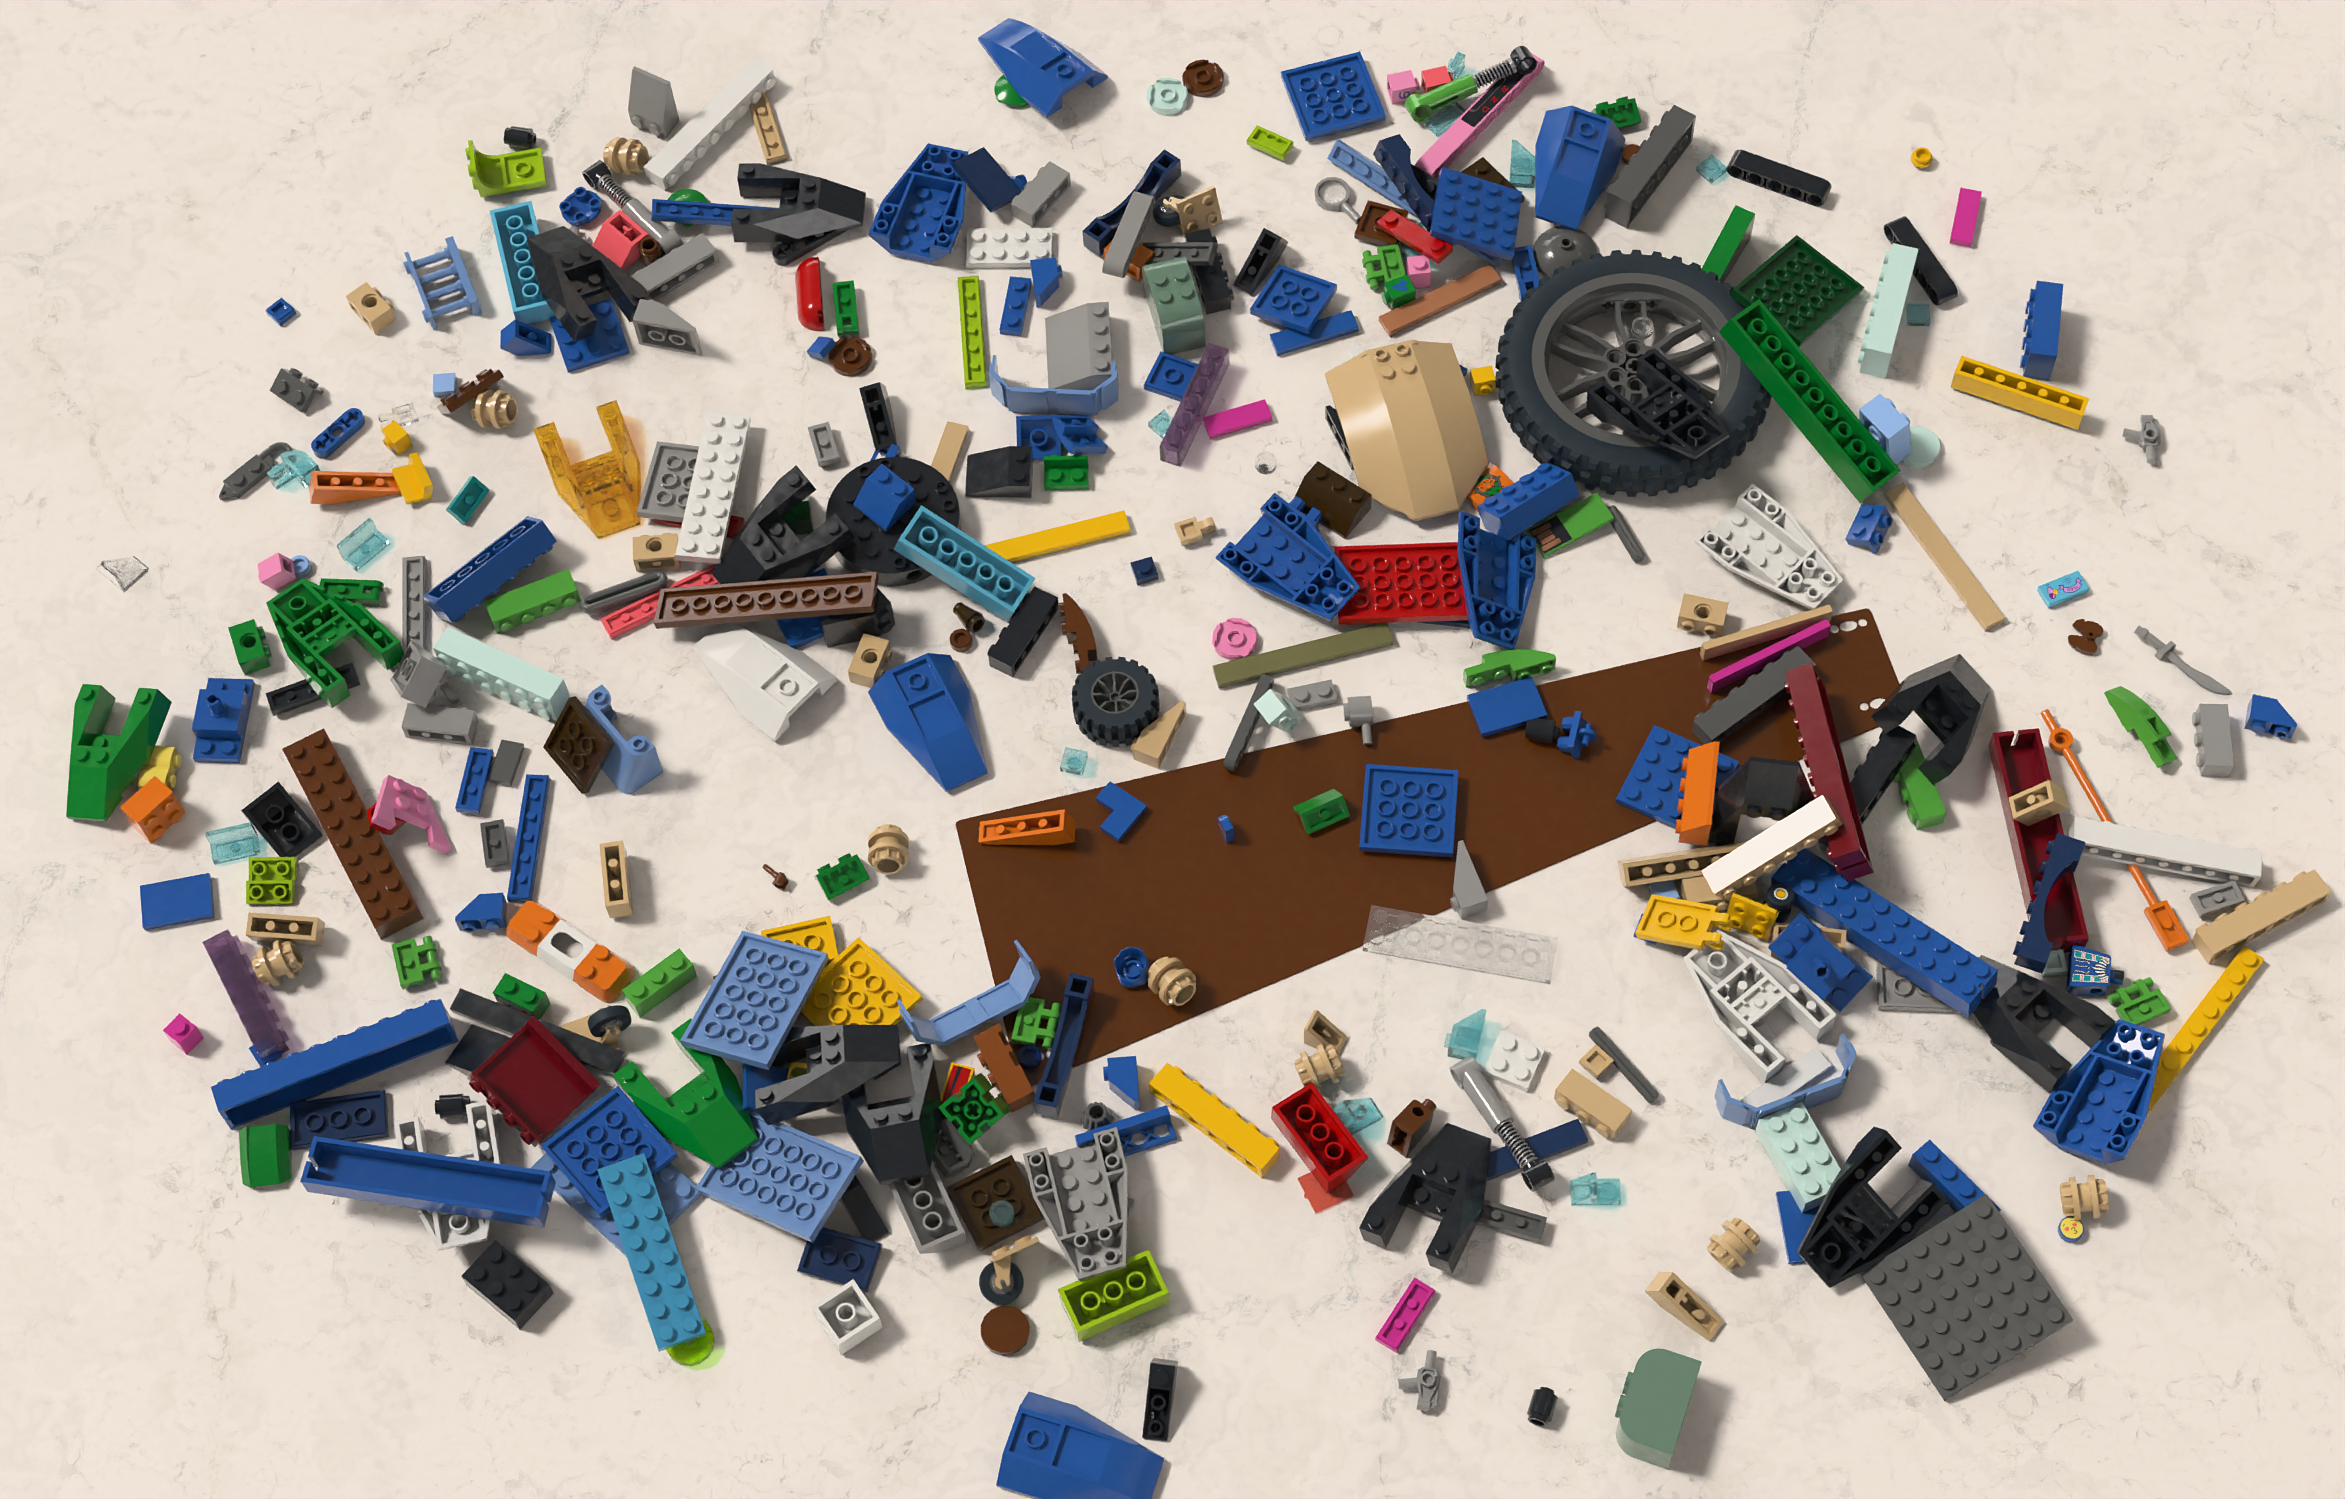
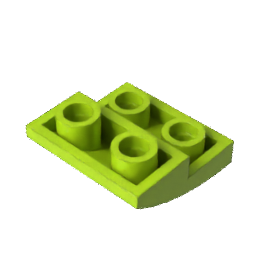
(271, 880)

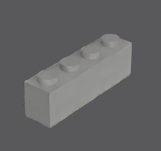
(677, 267)

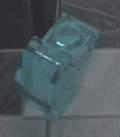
(294, 465)

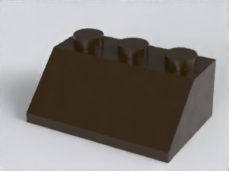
(1336, 497)

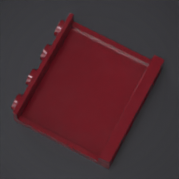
(533, 1082)

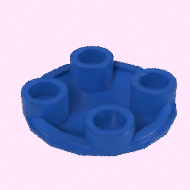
(581, 207)

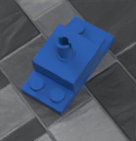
(222, 720)
(1820, 962)

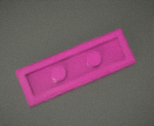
(1965, 217)
(1237, 419)
(1405, 1315)

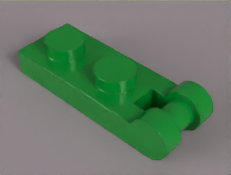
(845, 307)
(355, 589)

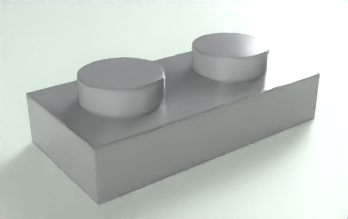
(824, 444)
(1312, 695)
(2217, 899)

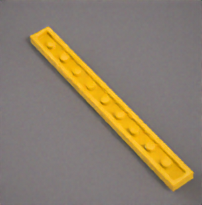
(2204, 1019)

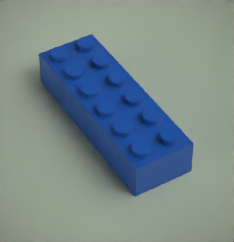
(490, 569)

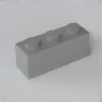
(1040, 194)
(440, 723)
(2213, 740)

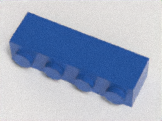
(1938, 1169)

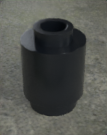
(519, 137)
(1542, 730)
(452, 1106)
(1542, 1406)

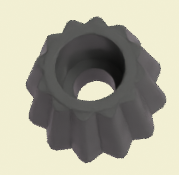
(1096, 1110)

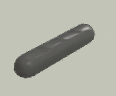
(623, 592)

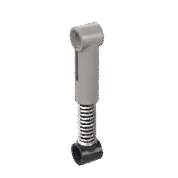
(600, 177)
(1469, 1076)

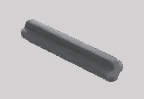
(1626, 535)

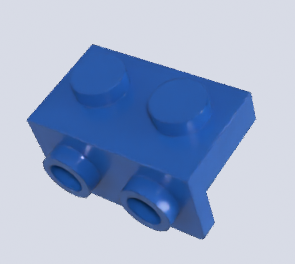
(1870, 527)

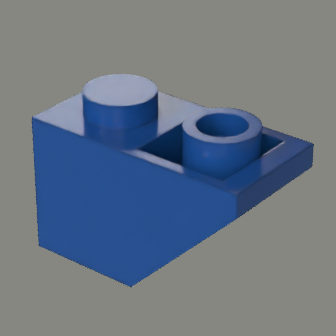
(2269, 717)
(484, 912)

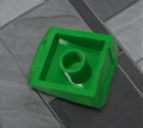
(265, 1155)

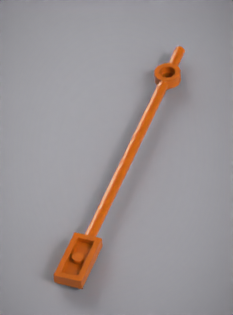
(2158, 913)

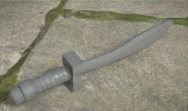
(2167, 651)

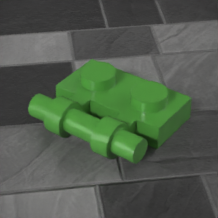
(1390, 262)
(408, 962)
(2142, 1009)
(1028, 1023)

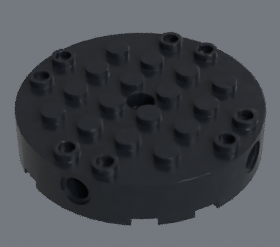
(872, 545)

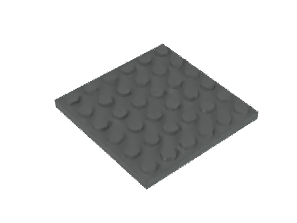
(1966, 1297)

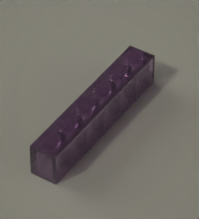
(1194, 405)
(245, 994)

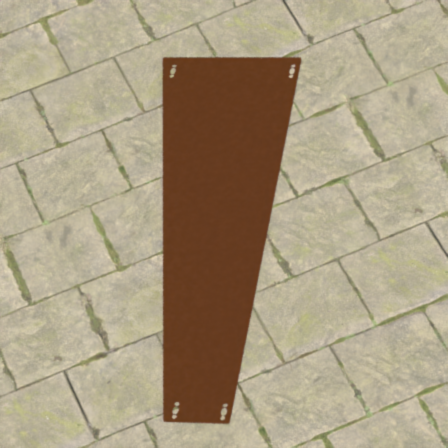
(1296, 898)

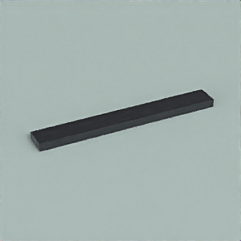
(511, 1021)

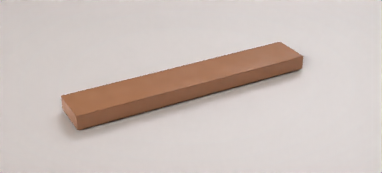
(1439, 299)

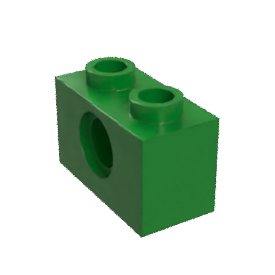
(255, 657)

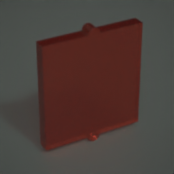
(1318, 1197)

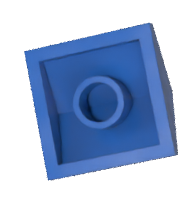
(1040, 434)

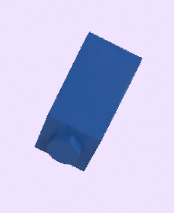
(1045, 278)
(524, 339)
(1123, 1079)

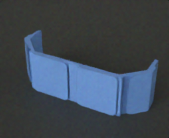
(1050, 400)
(978, 1010)
(1743, 1113)

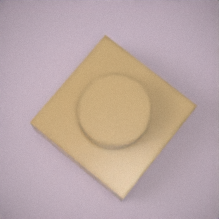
(1596, 1061)

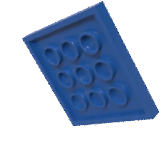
(1333, 96)
(1476, 213)
(1656, 776)
(1409, 810)
(603, 1136)

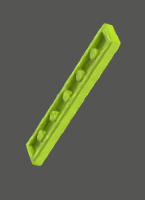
(972, 332)

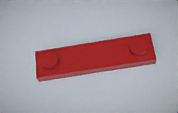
(1414, 236)

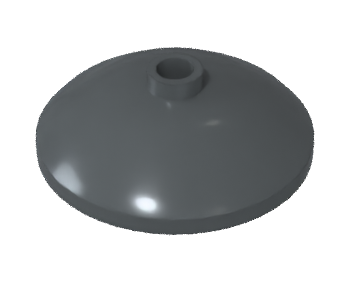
(1551, 253)

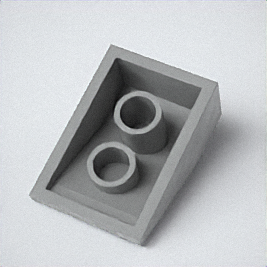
(652, 103)
(664, 329)
(418, 675)

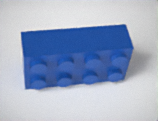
(2041, 330)
(1528, 500)

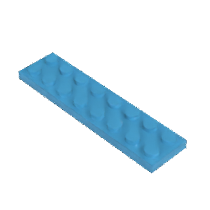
(651, 1252)

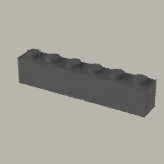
(1749, 700)

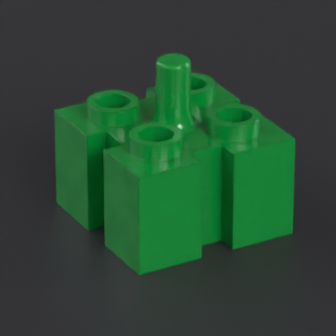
(975, 1108)

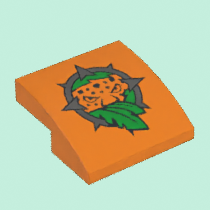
(1488, 485)

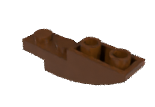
(1078, 632)

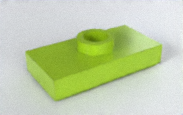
(1270, 142)

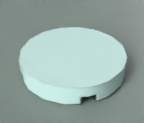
(1167, 96)
(1924, 447)

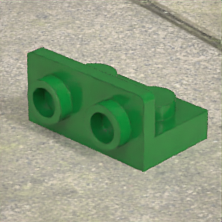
(1622, 113)
(1066, 472)
(842, 876)

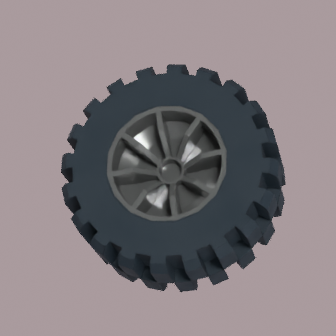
(1115, 701)

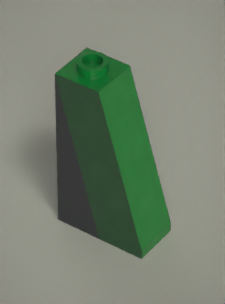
(1730, 243)

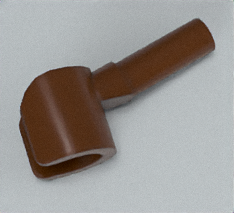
(780, 880)

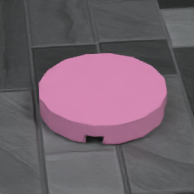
(1234, 639)

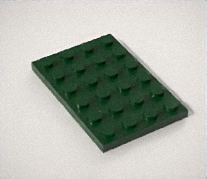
(1798, 289)

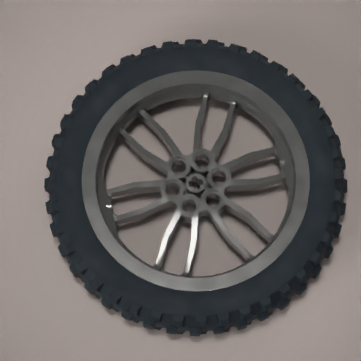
(1618, 285)

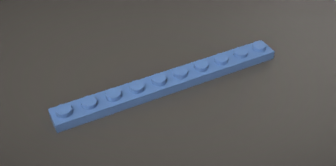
(1376, 177)

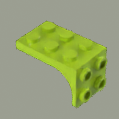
(505, 172)

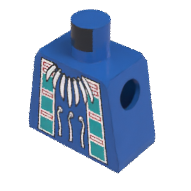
(2090, 972)

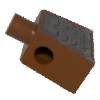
(1411, 1126)

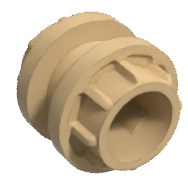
(625, 156)
(494, 409)
(888, 849)
(273, 964)
(1171, 981)
(1319, 1066)
(2084, 1197)
(1733, 1244)

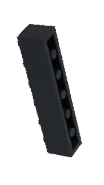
(1880, 769)

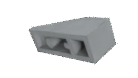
(1468, 892)

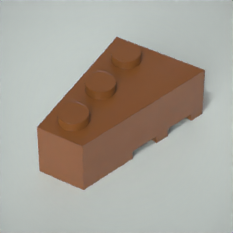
(1004, 1068)

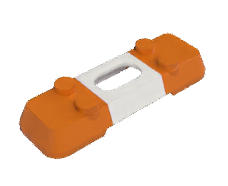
(594, 970)

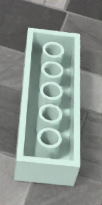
(1887, 310)
(502, 674)

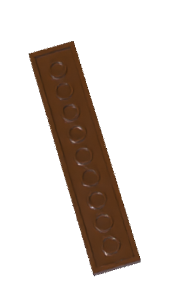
(766, 600)

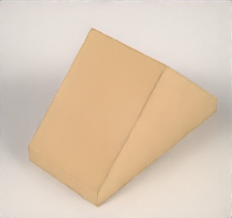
(1322, 1031)

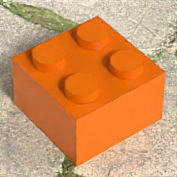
(153, 809)

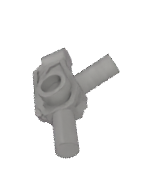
(2148, 437)
(1426, 1382)

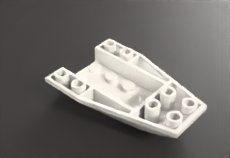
(1770, 549)
(761, 675)

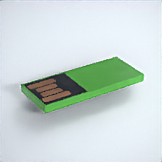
(1571, 524)

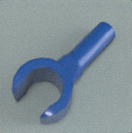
(1019, 180)

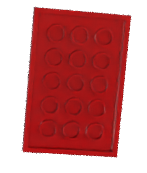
(1403, 583)

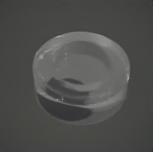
(1642, 327)
(1265, 463)

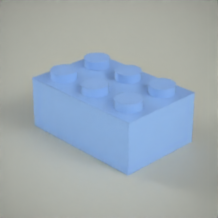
(1887, 427)

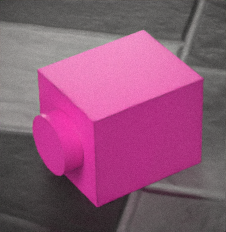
(183, 1033)

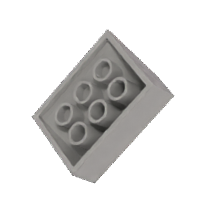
(1079, 347)

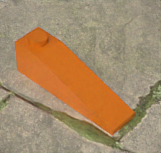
(344, 487)
(1031, 829)

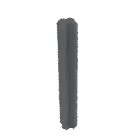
(1624, 1065)

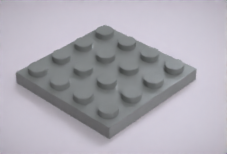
(668, 482)

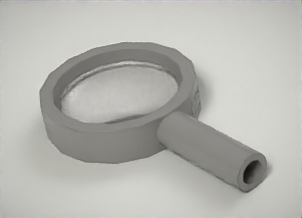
(1334, 195)

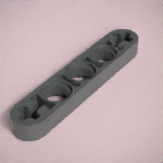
(1246, 725)

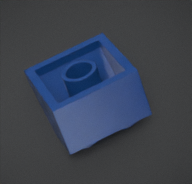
(885, 497)

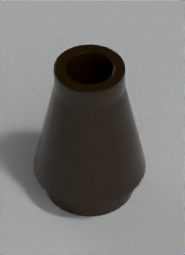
(970, 618)

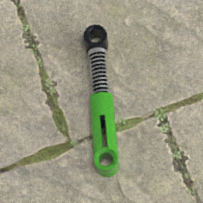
(1423, 105)

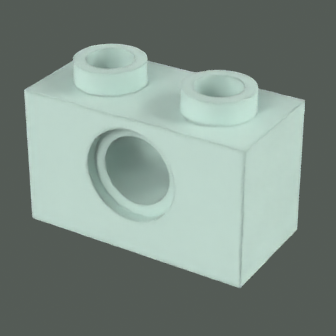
(1278, 710)

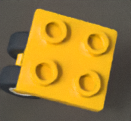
(1757, 917)

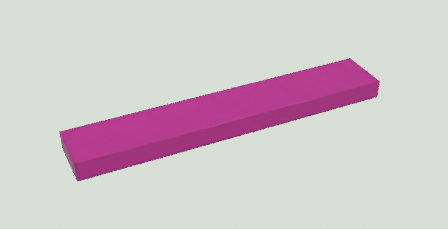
(1770, 654)

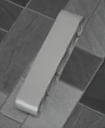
(1128, 234)

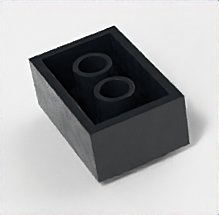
(507, 1284)

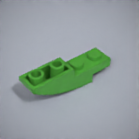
(1515, 663)
(2139, 716)

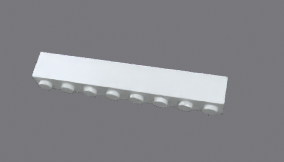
(709, 124)
(2167, 852)

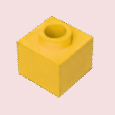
(1482, 380)
(396, 437)

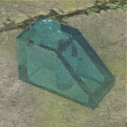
(1522, 166)
(1466, 1036)
(1358, 1114)

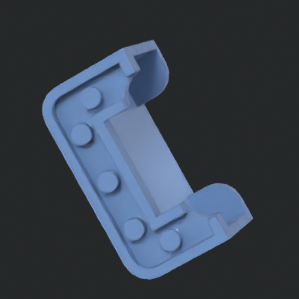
(631, 761)

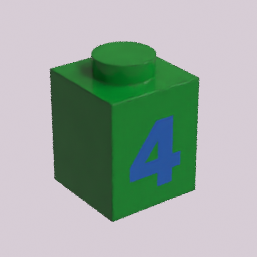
(1398, 292)

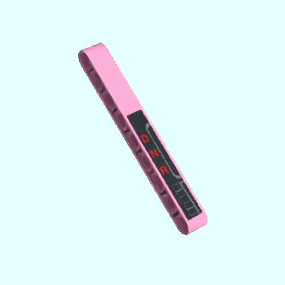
(1475, 120)

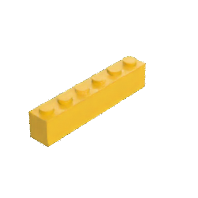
(2019, 392)
(1214, 1119)

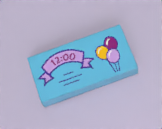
(2063, 589)

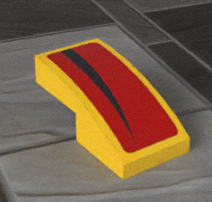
(956, 1078)

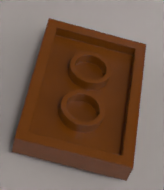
(469, 390)

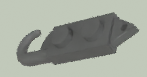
(251, 472)

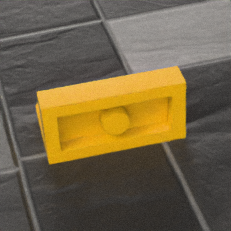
(413, 480)

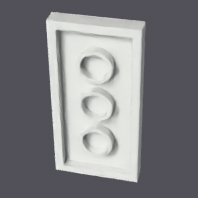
(1007, 247)

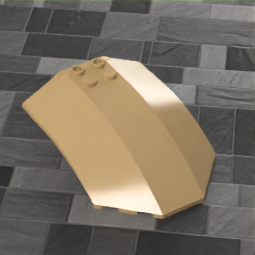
(1410, 427)

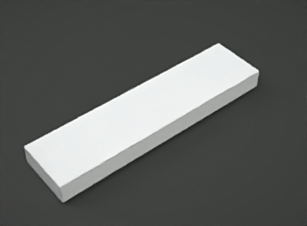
(1790, 1079)

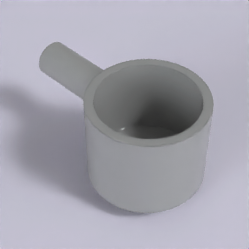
(1360, 713)

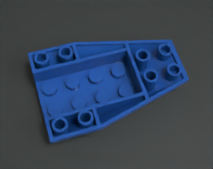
(1038, 64)
(1573, 164)
(923, 208)
(1290, 561)
(1495, 580)
(932, 718)
(2105, 1095)
(1072, 1455)

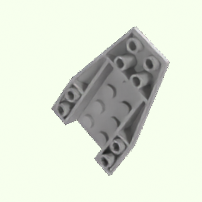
(1085, 1201)

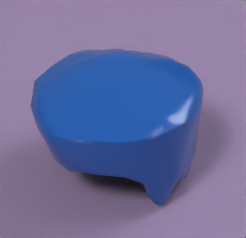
(1132, 967)

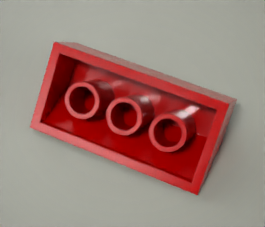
(1318, 1137)

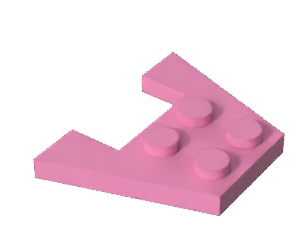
(411, 805)

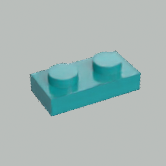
(467, 499)

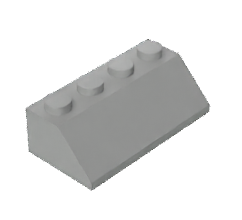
(929, 1213)

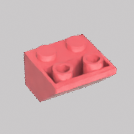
(620, 240)

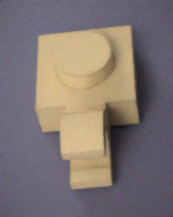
(1191, 530)

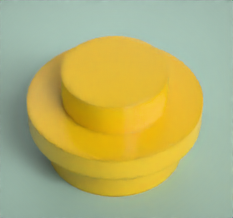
(1921, 157)

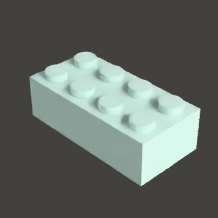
(1798, 1154)

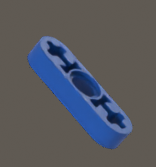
(354, 426)

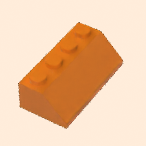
(1698, 795)

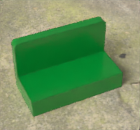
(1322, 811)

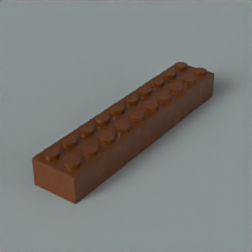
(348, 830)

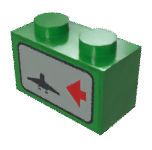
(521, 996)

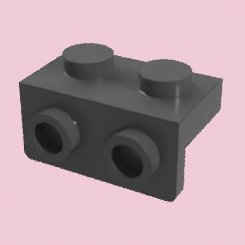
(295, 389)
(951, 1150)

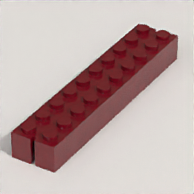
(1828, 769)
(2015, 771)

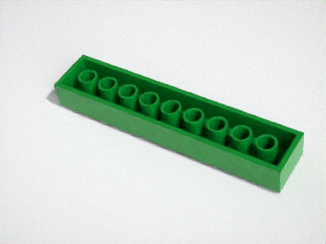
(1809, 400)

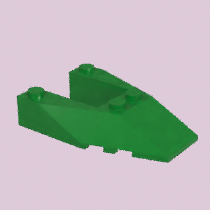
(316, 623)
(105, 763)
(701, 1115)

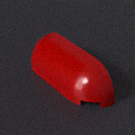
(809, 294)

